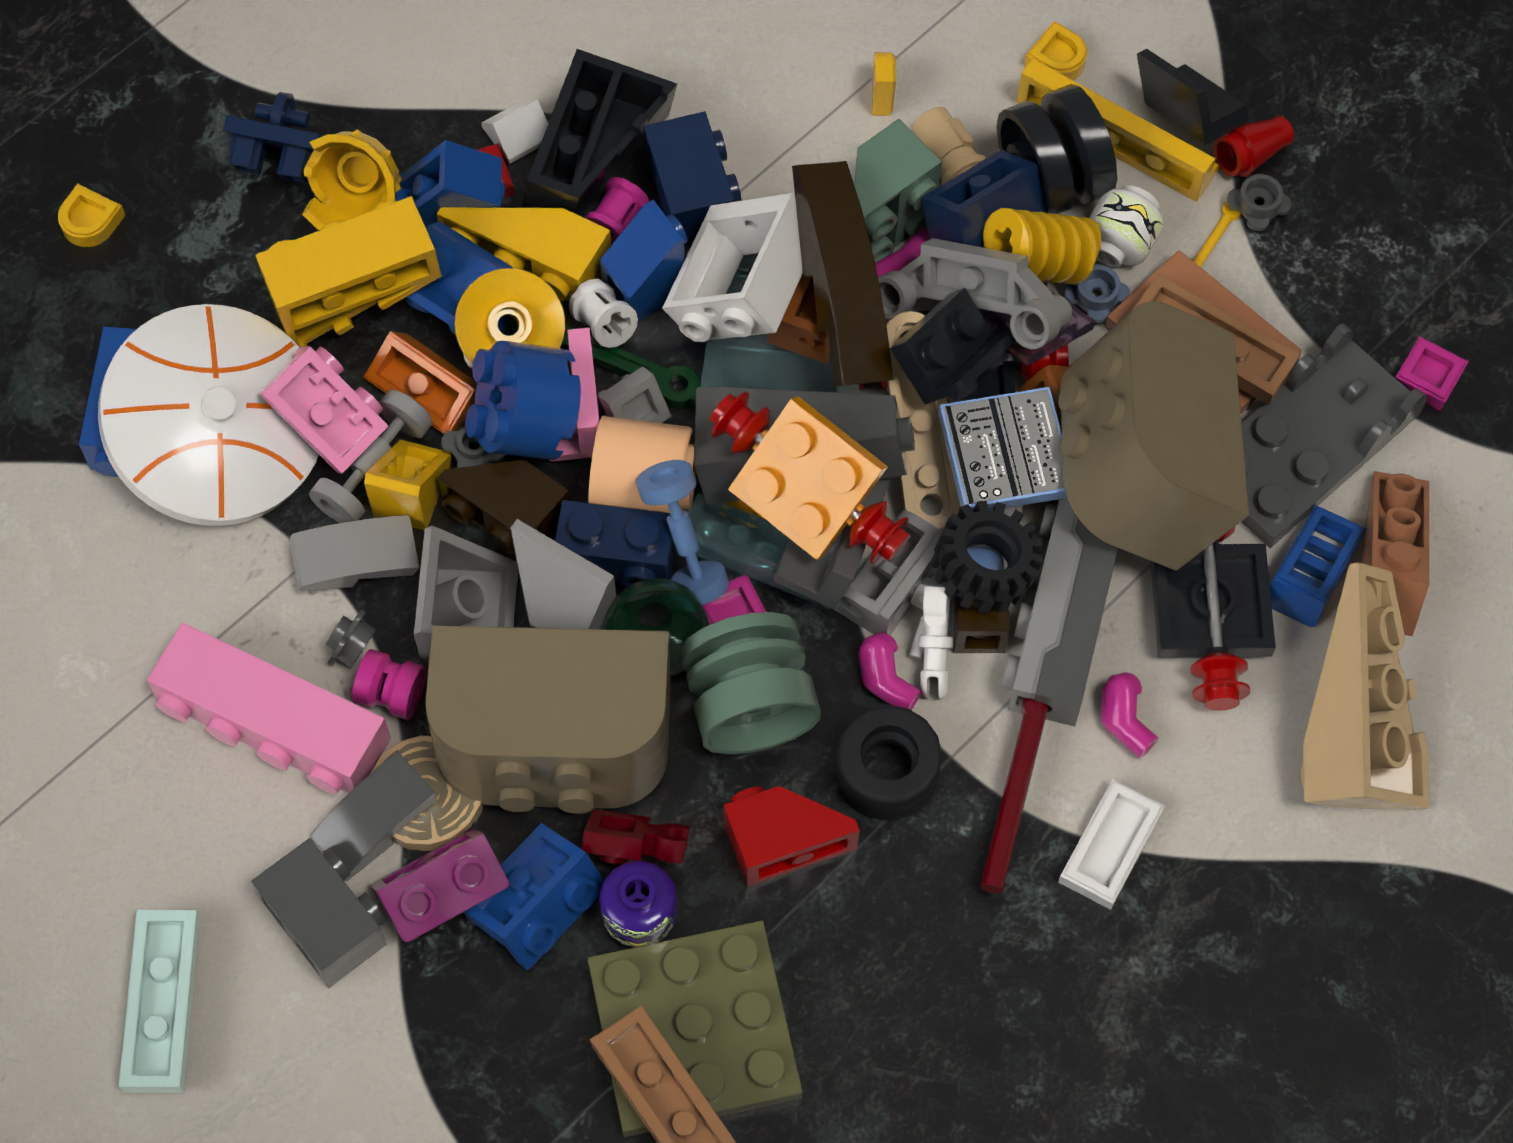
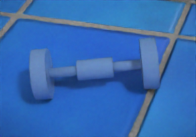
(667, 484)

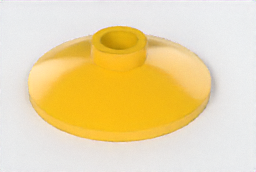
(508, 294)

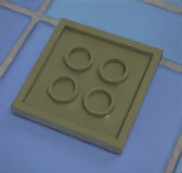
(716, 1010)

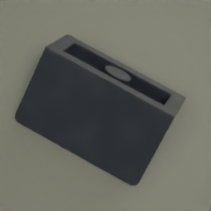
(1189, 99)

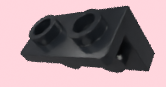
(951, 349)

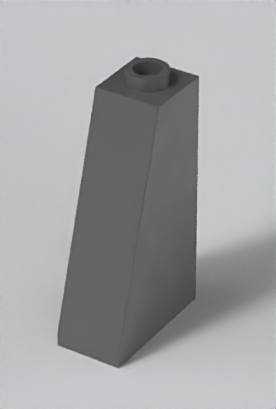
(866, 418)

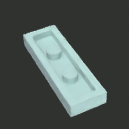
(159, 1001)

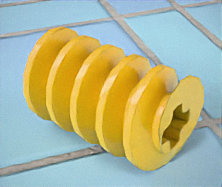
(1056, 244)

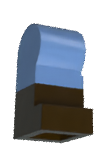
(972, 623)

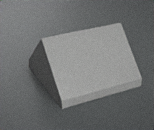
(461, 587)

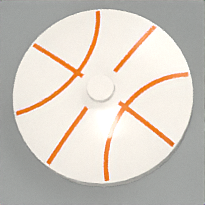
(189, 417)

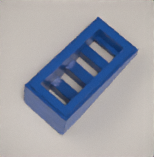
(1301, 595)

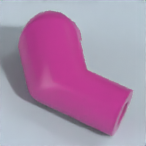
(879, 672)
(1120, 711)

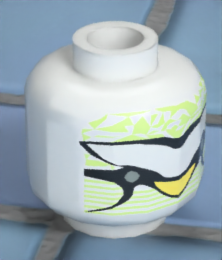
(1128, 225)

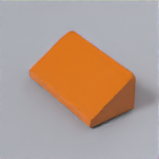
(425, 377)

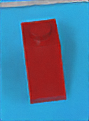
(784, 832)

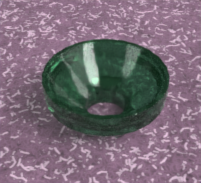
(685, 616)

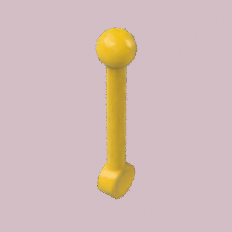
(1227, 216)

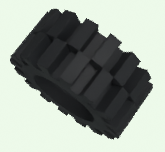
(1000, 533)

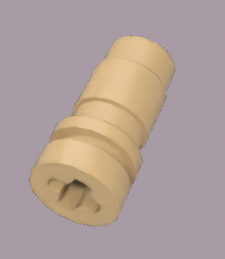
(948, 141)

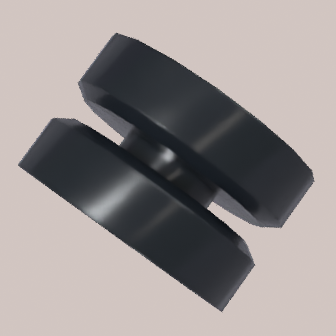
(1066, 142)

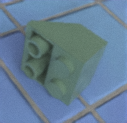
(889, 181)

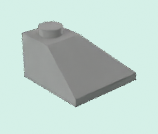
(559, 584)

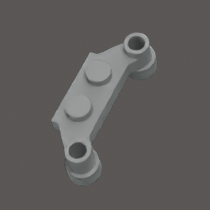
(993, 280)

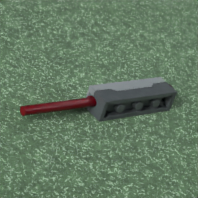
(1054, 660)

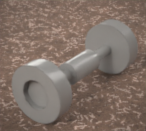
(404, 416)

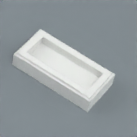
(1111, 844)

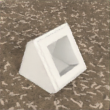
(517, 129)

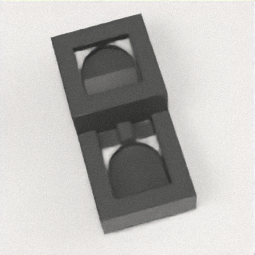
(373, 812)

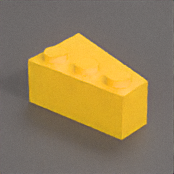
(348, 268)

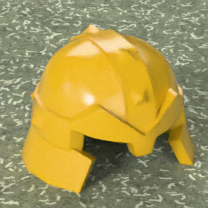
(349, 177)

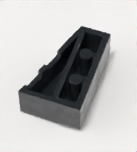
(594, 131)

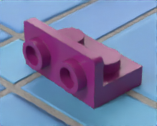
(440, 884)

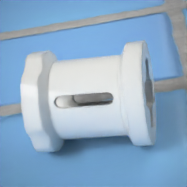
(613, 314)

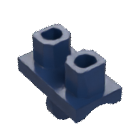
(253, 138)

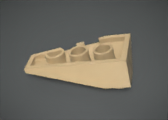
(1360, 726)

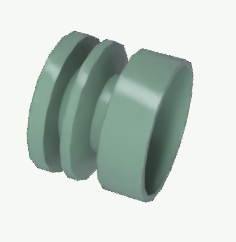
(749, 683)

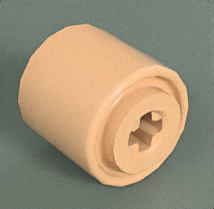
(628, 448)

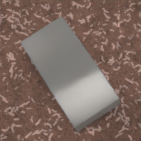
(354, 551)

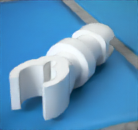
(935, 641)

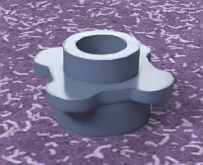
(1102, 280)

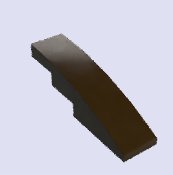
(843, 272)

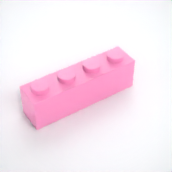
(268, 710)

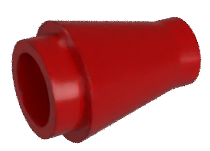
(1252, 145)

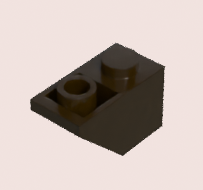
(499, 495)

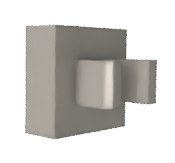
(635, 398)

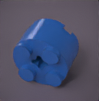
(523, 399)

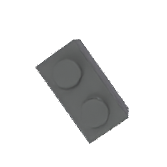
(320, 911)

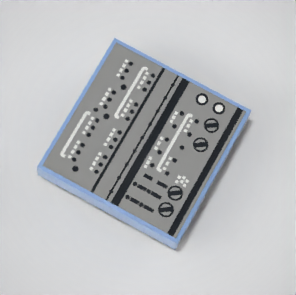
(1005, 448)

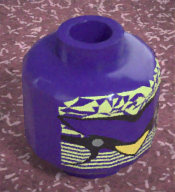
(643, 921)

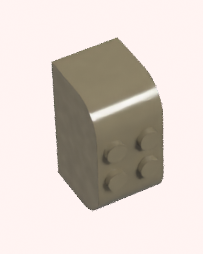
(1155, 435)
(549, 714)

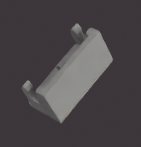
(885, 589)

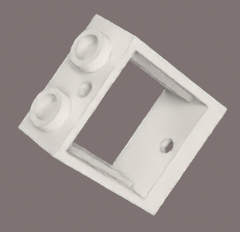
(727, 234)

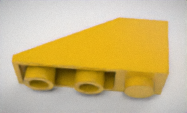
(538, 240)

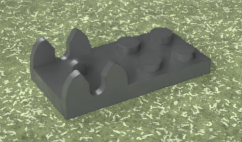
(1319, 432)

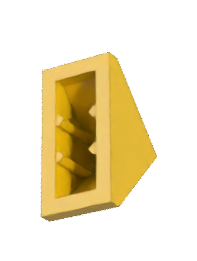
(407, 482)

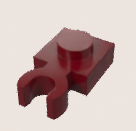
(627, 837)

